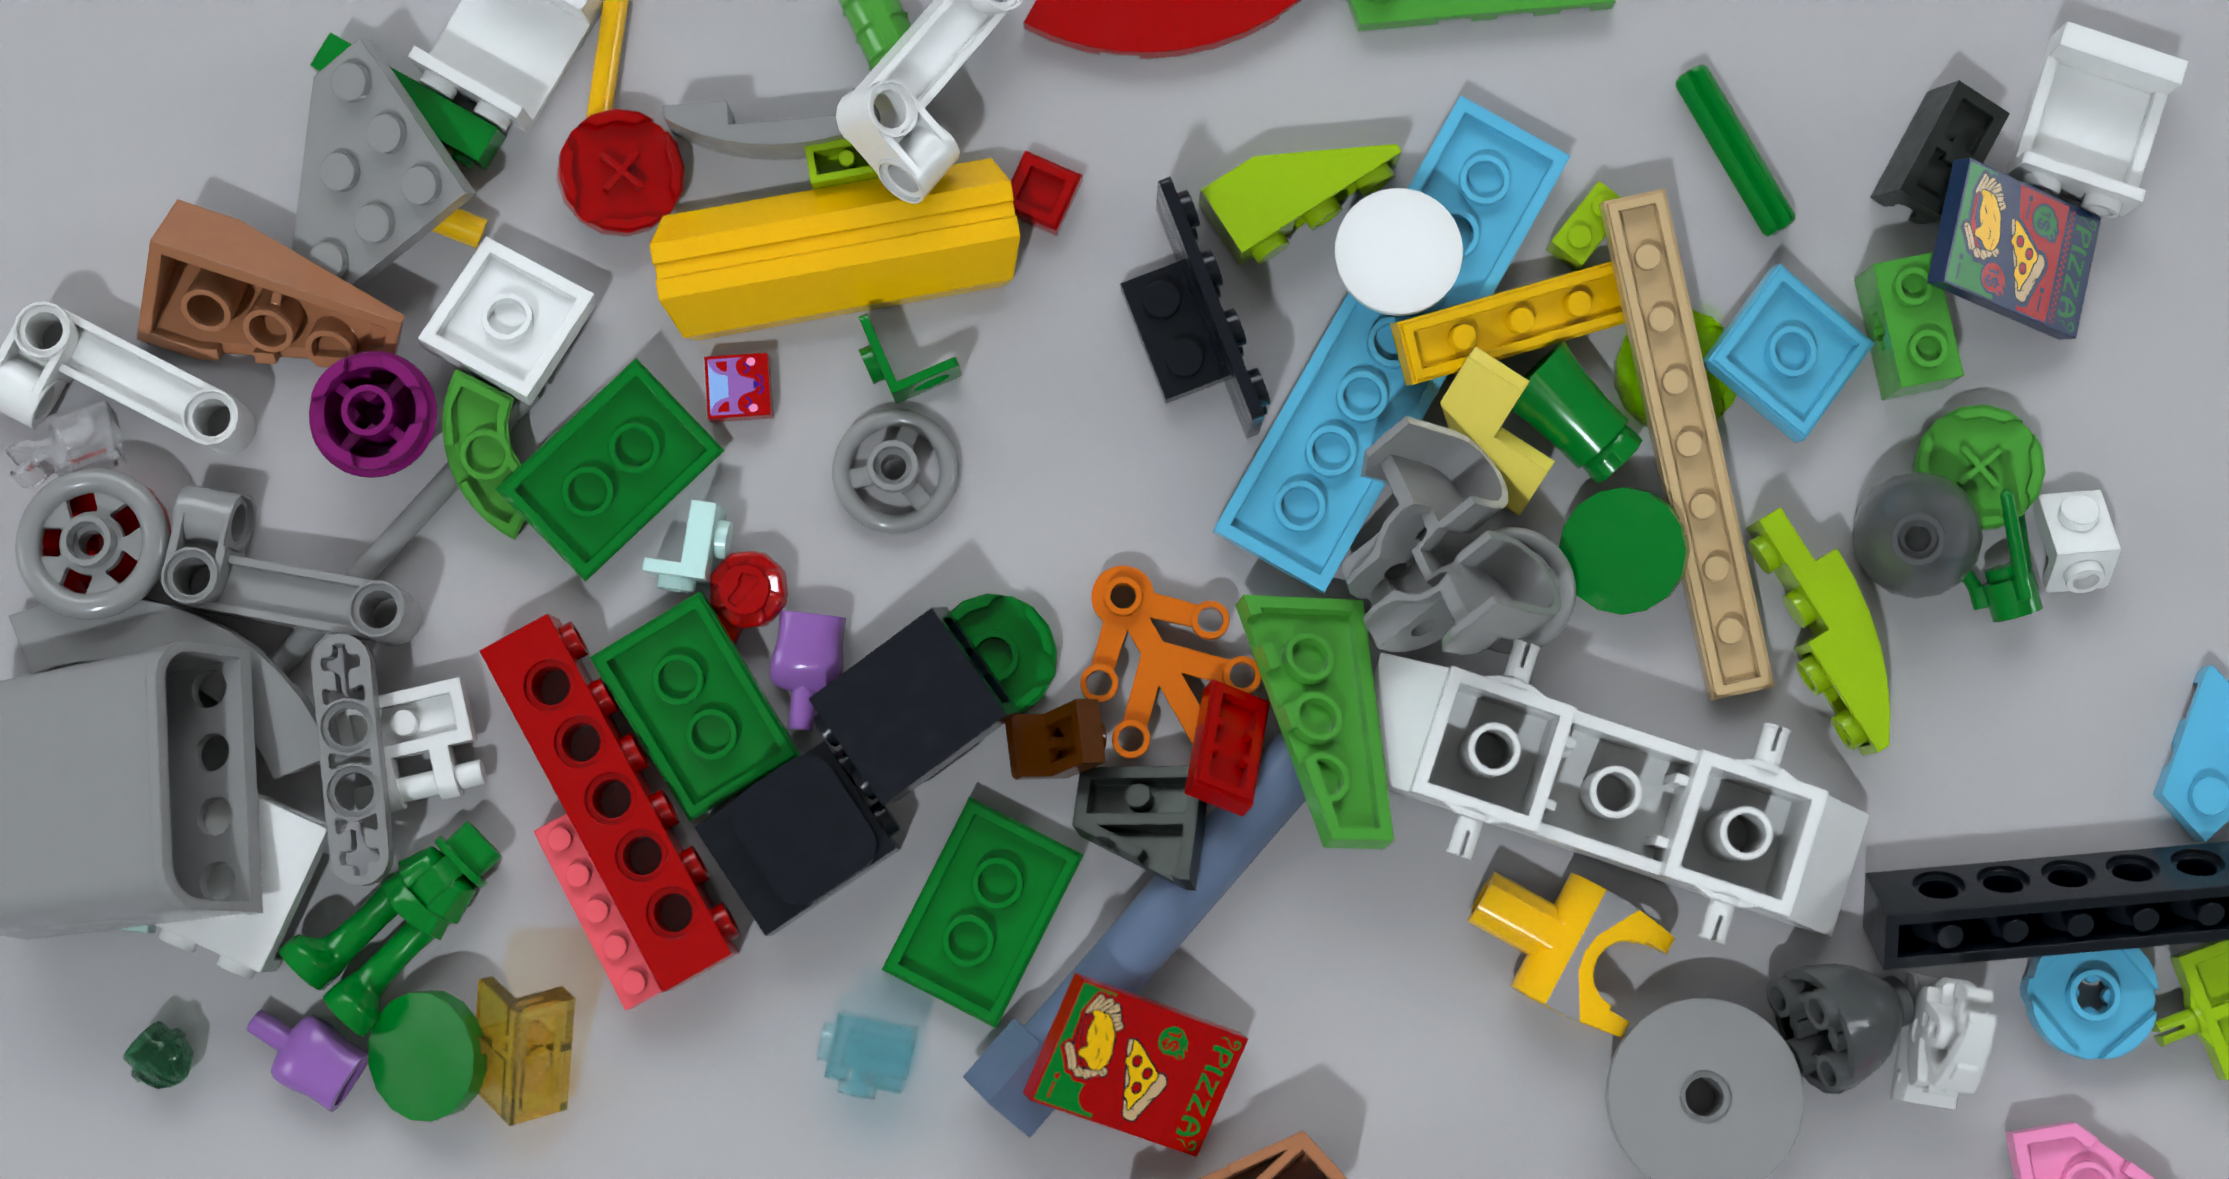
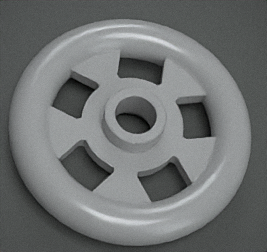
(52, 510)

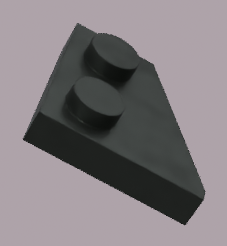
(1143, 818)

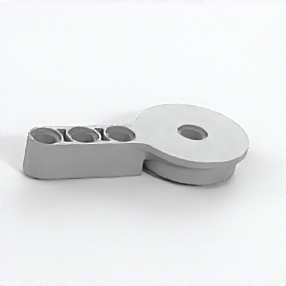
(1753, 1085)

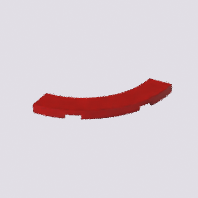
(1151, 26)

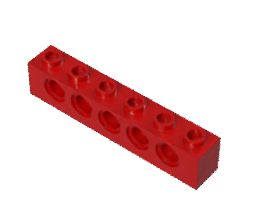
(519, 667)

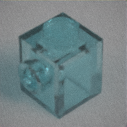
(867, 1053)

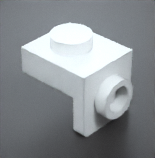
(2076, 540)

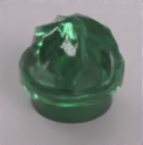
(160, 1056)

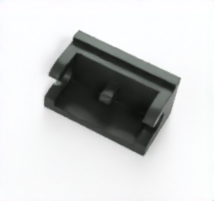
(1946, 127)

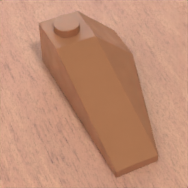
(237, 291)

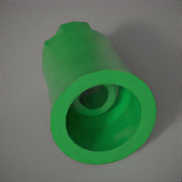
(1576, 415)

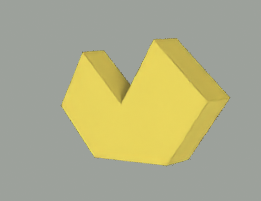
(1478, 407)

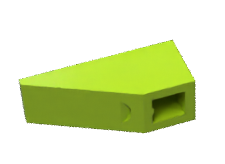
(1281, 192)

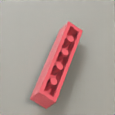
(597, 913)

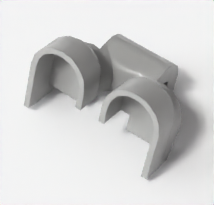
(1492, 585)

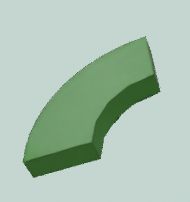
(480, 448)

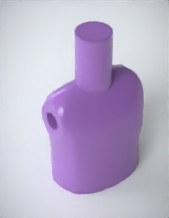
(806, 660)
(311, 1057)

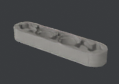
(341, 761)

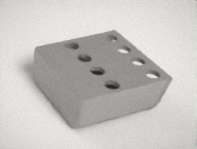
(114, 793)

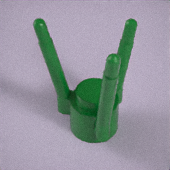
(2012, 586)

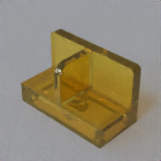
(525, 1049)

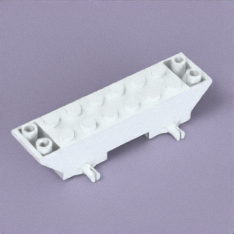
(1616, 793)

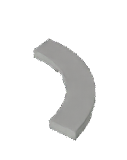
(282, 711)

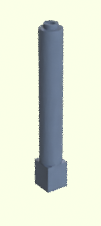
(1145, 933)

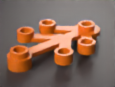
(1160, 662)

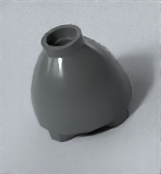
(1912, 502)
(1839, 1021)

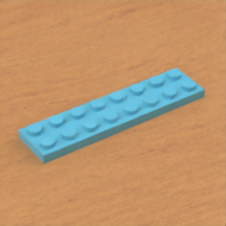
(1305, 483)

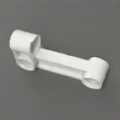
(908, 144)
(37, 376)

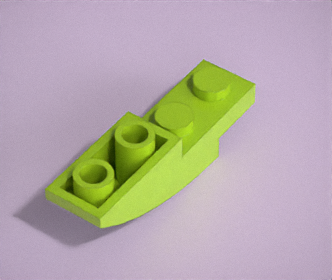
(1845, 652)

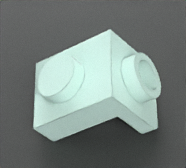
(705, 542)

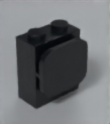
(912, 706)
(799, 837)

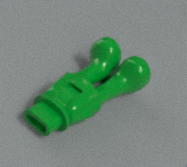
(426, 892)

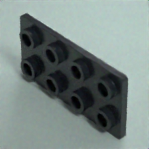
(1183, 322)

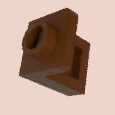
(1057, 742)

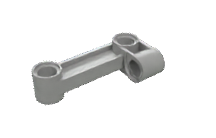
(215, 531)

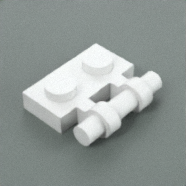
(415, 723)

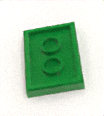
(610, 469)
(695, 705)
(982, 912)

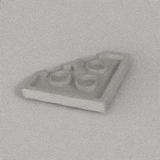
(369, 170)

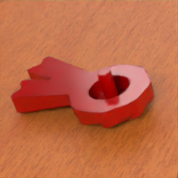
(747, 591)

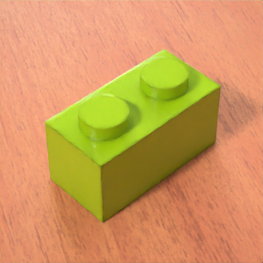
(836, 164)
(1582, 230)

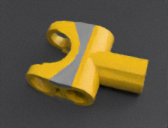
(1565, 942)

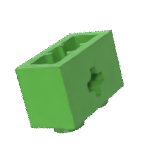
(1909, 326)

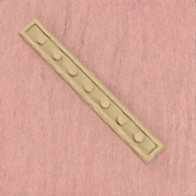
(1686, 442)

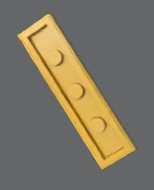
(1508, 322)

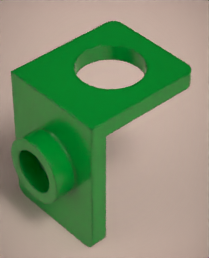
(908, 387)

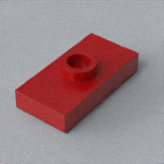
(1227, 748)

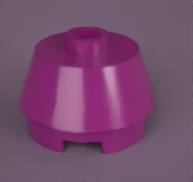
(372, 414)

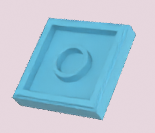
(1787, 353)

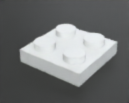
(508, 320)

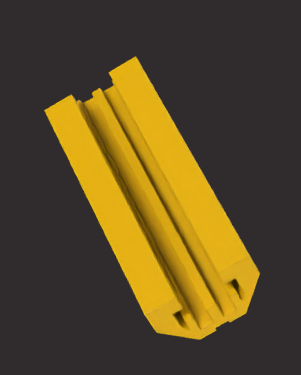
(834, 252)

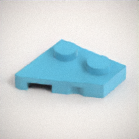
(2197, 776)

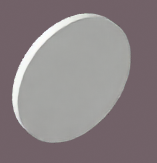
(1398, 251)

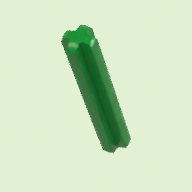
(1735, 150)

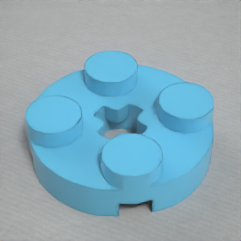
(2083, 1032)

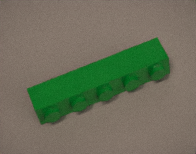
(458, 130)

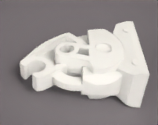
(1945, 1043)

